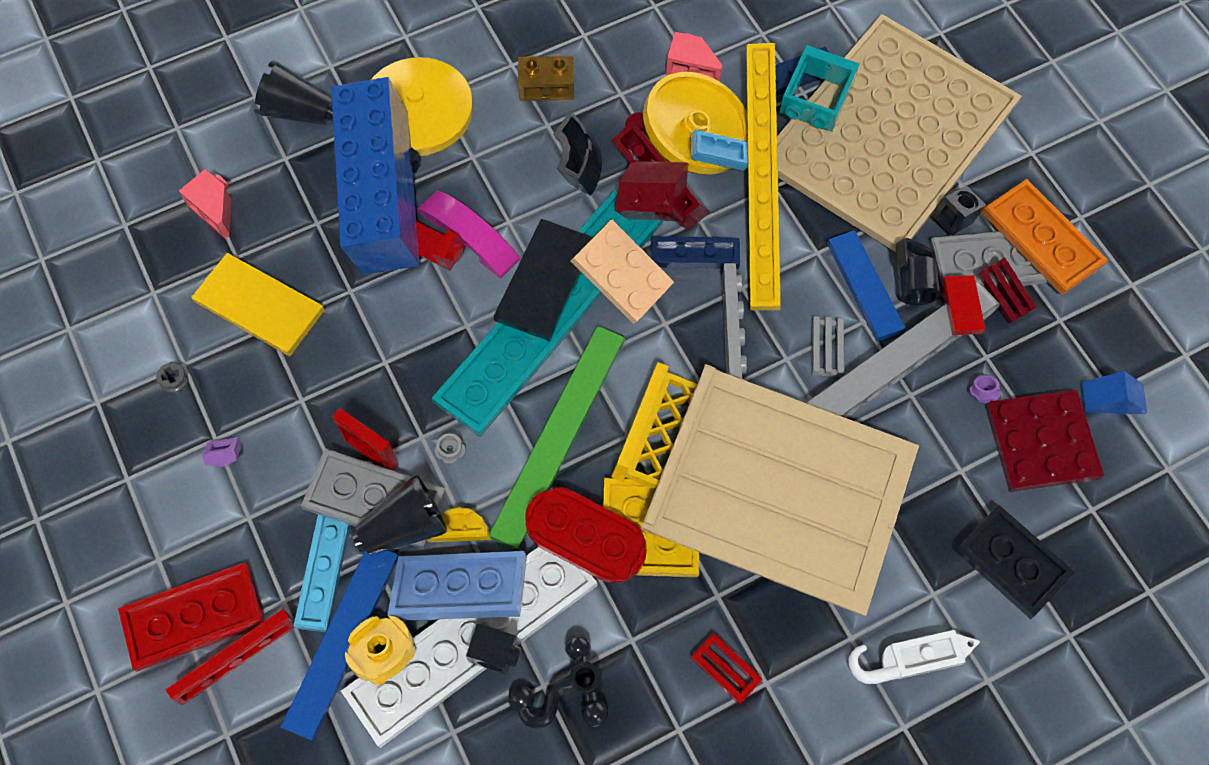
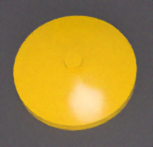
(435, 99)
(687, 104)

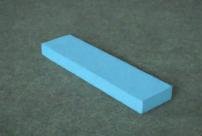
(322, 575)

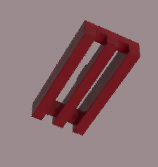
(1015, 283)

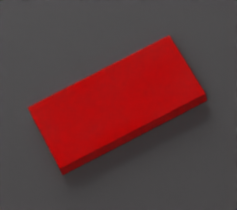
(190, 616)

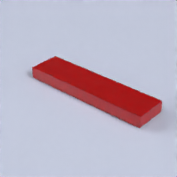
(230, 657)

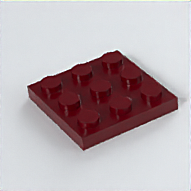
(1043, 441)

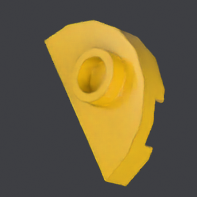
(463, 525)

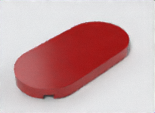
(586, 535)

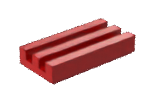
(720, 680)

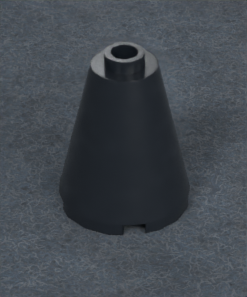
(291, 97)
(400, 520)

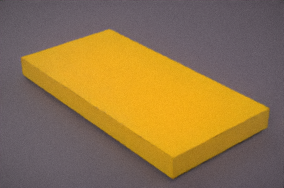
(258, 304)

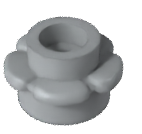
(446, 441)

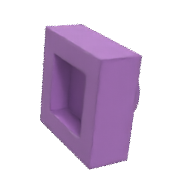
(221, 452)

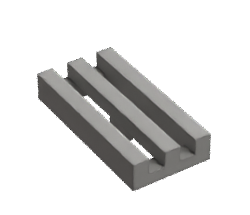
(828, 324)

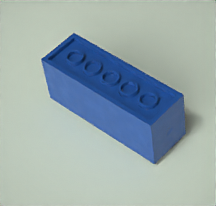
(374, 176)

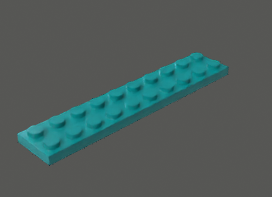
(511, 357)

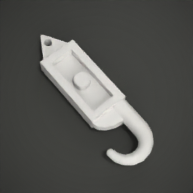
(915, 657)

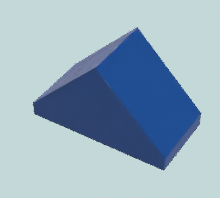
(1114, 394)

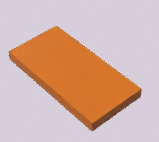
(1044, 236)

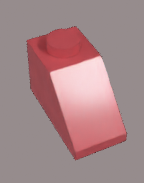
(692, 54)
(210, 201)

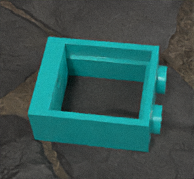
(816, 63)

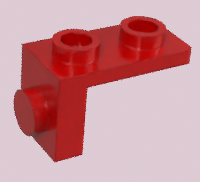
(439, 248)

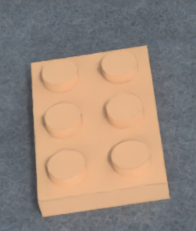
(622, 271)

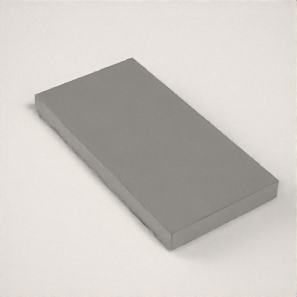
(975, 252)
(353, 488)

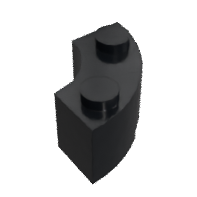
(580, 155)

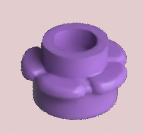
(985, 389)

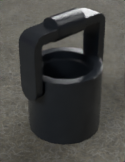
(917, 274)

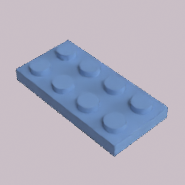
(458, 586)

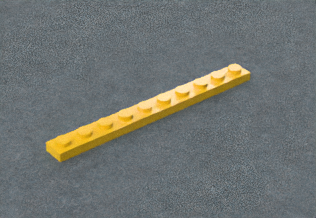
(763, 178)

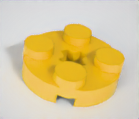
(389, 662)

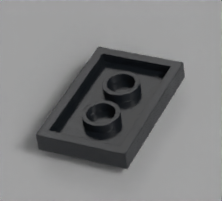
(1015, 561)

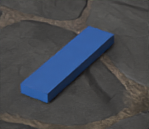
(866, 286)

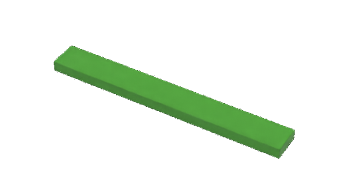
(558, 435)

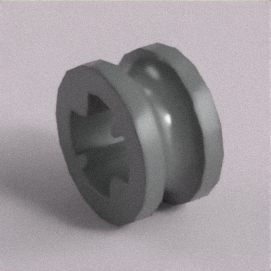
(168, 369)

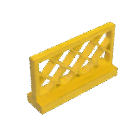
(643, 423)

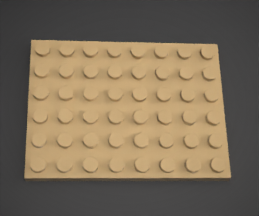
(900, 137)

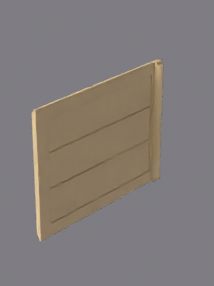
(782, 490)

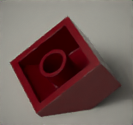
(653, 191)

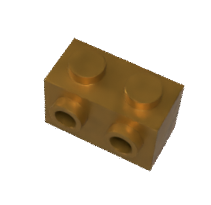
(546, 78)

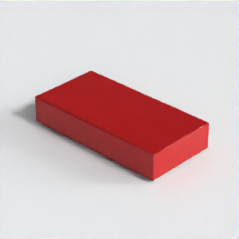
(963, 305)

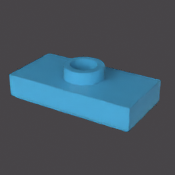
(719, 150)

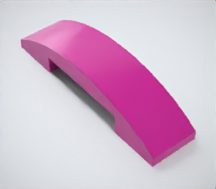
(472, 230)

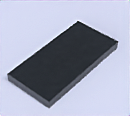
(542, 281)

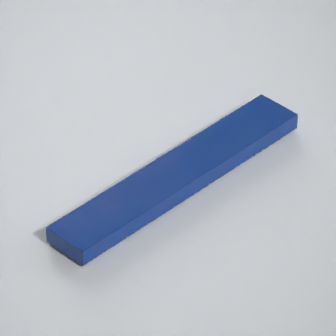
(329, 662)

